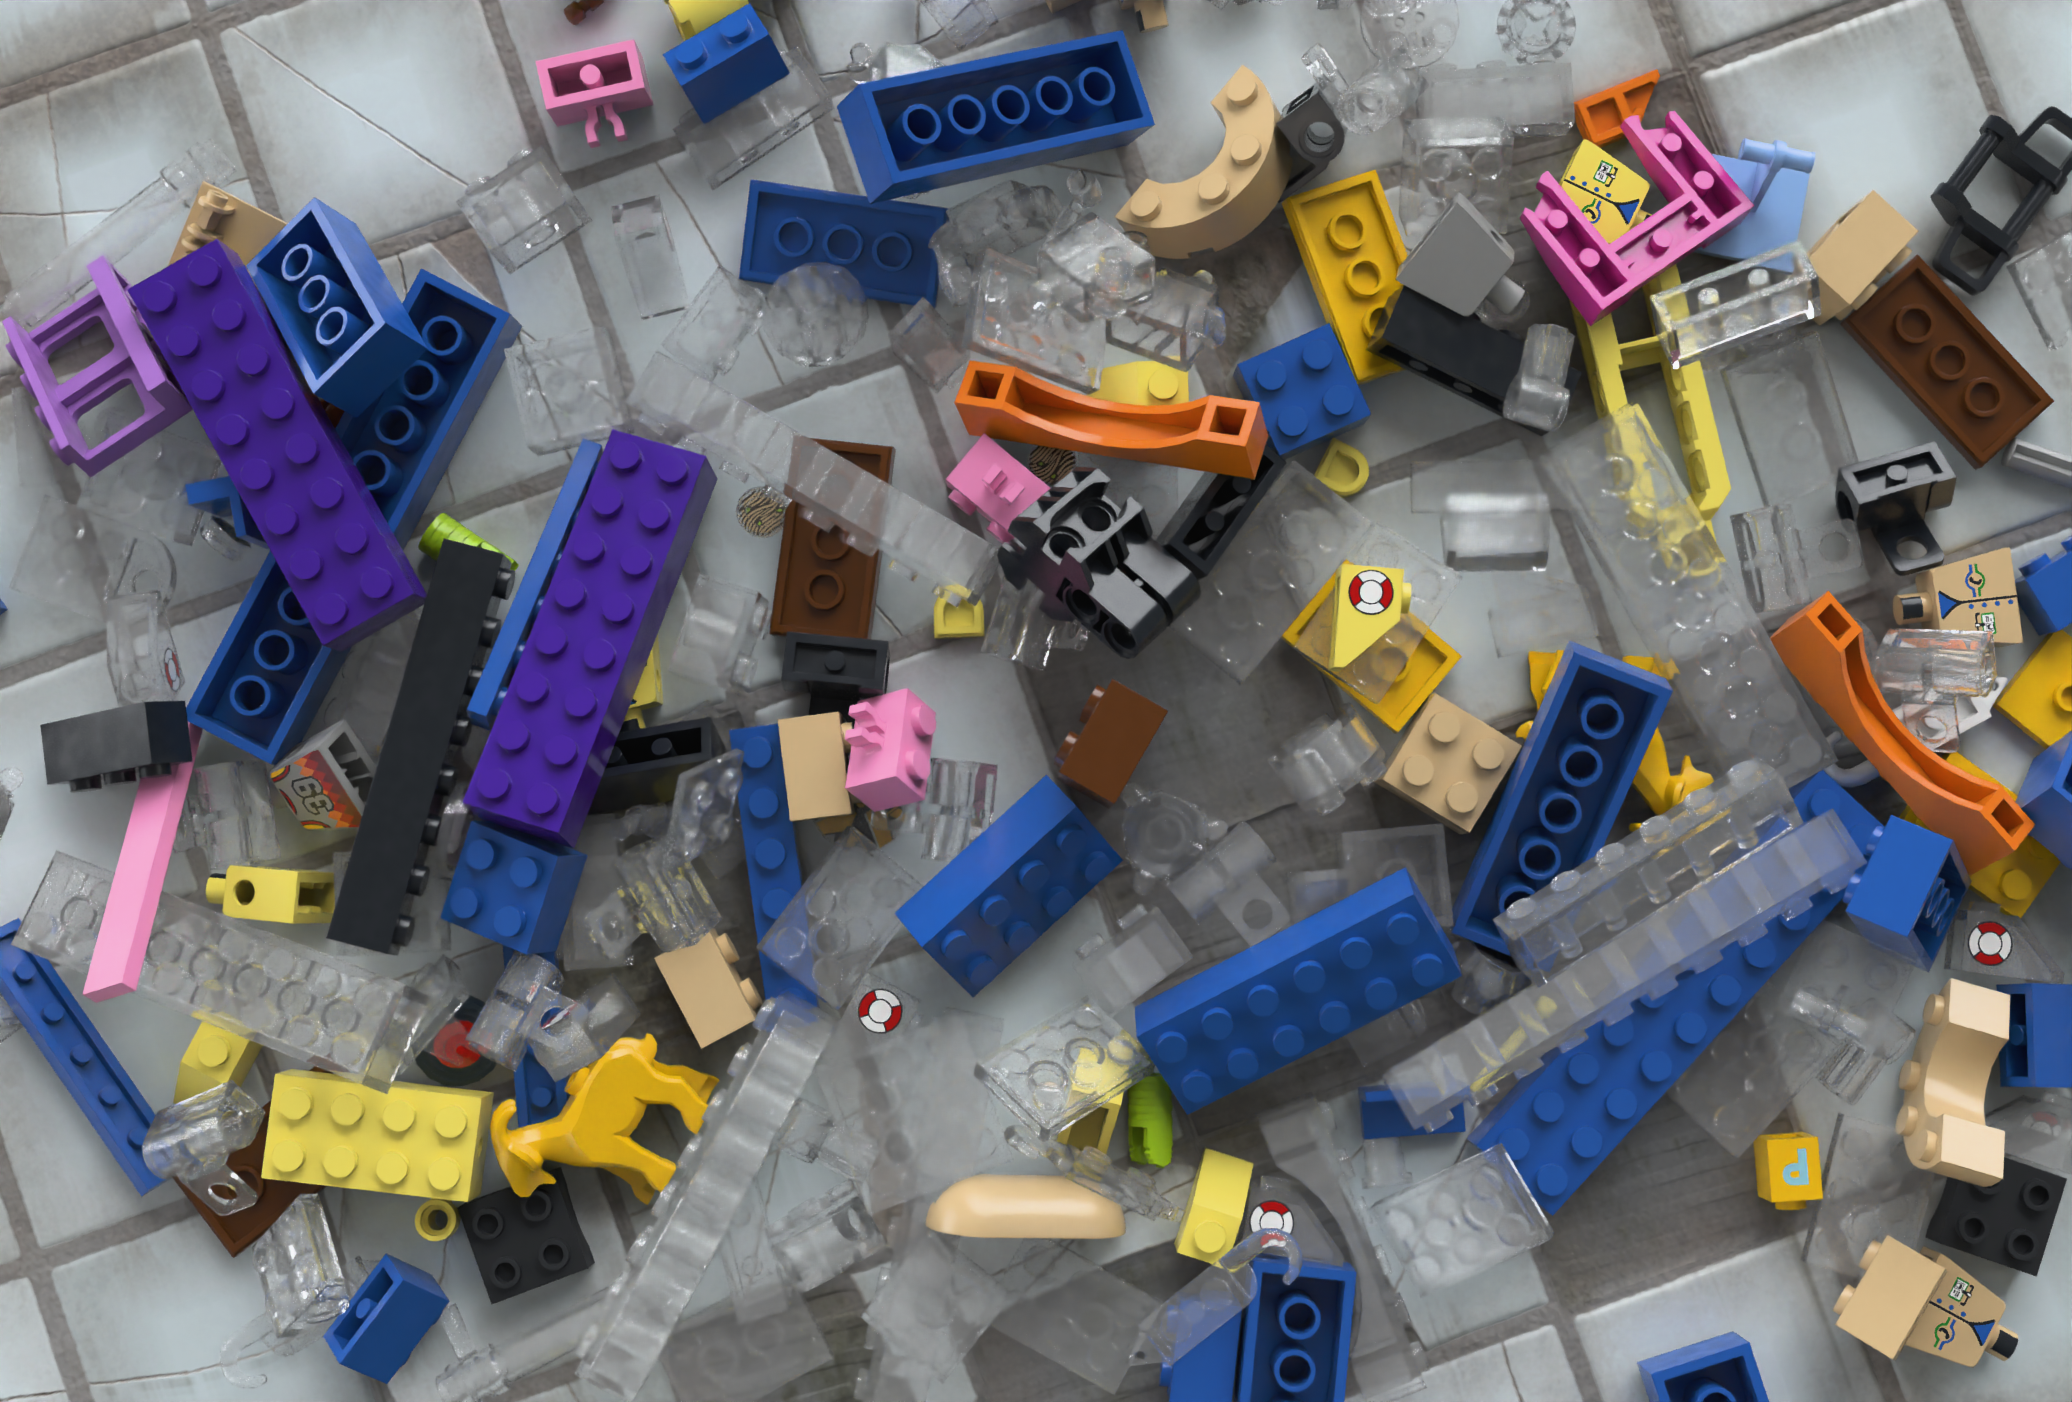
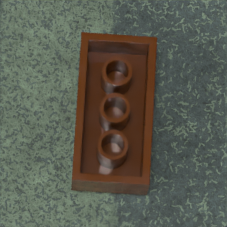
(1111, 744)

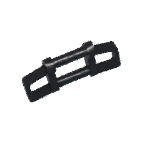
(2010, 148)

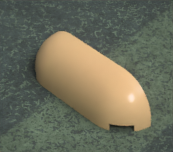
(1025, 1209)

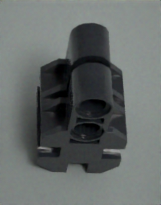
(1098, 563)

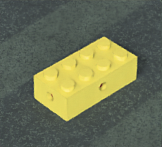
(356, 1137)

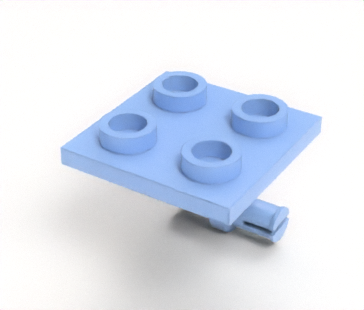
(1776, 197)

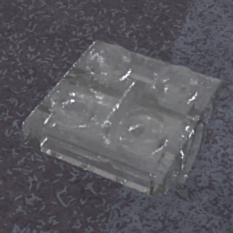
(300, 1269)

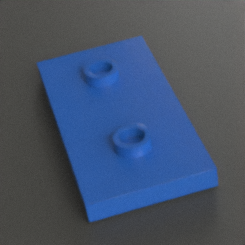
(876, 242)

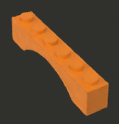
(1197, 435)
(1830, 660)

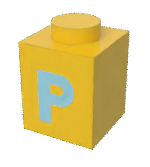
(1788, 1169)

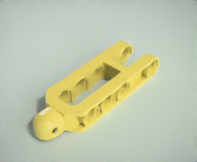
(1685, 389)

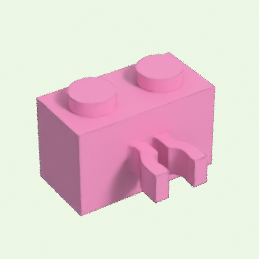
(594, 86)
(993, 486)
(890, 749)

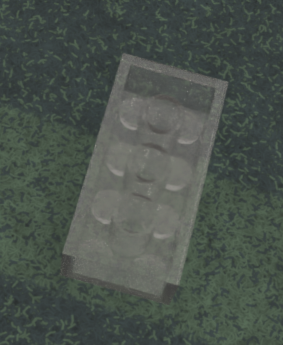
(1270, 571)

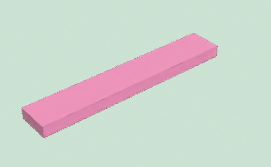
(139, 881)

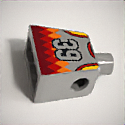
(324, 779)

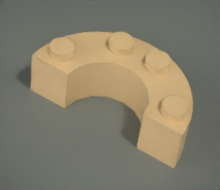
(1231, 192)
(1948, 1085)

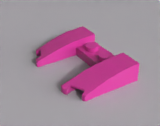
(1605, 275)

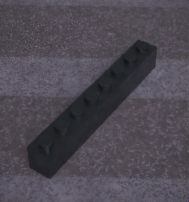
(421, 749)

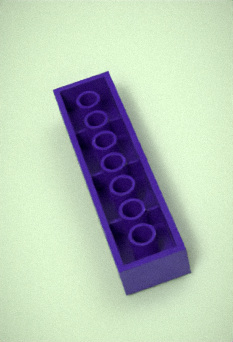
(278, 446)
(591, 639)

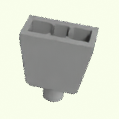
(1462, 262)

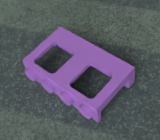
(133, 361)

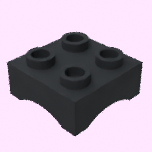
(2000, 1221)
(525, 1239)

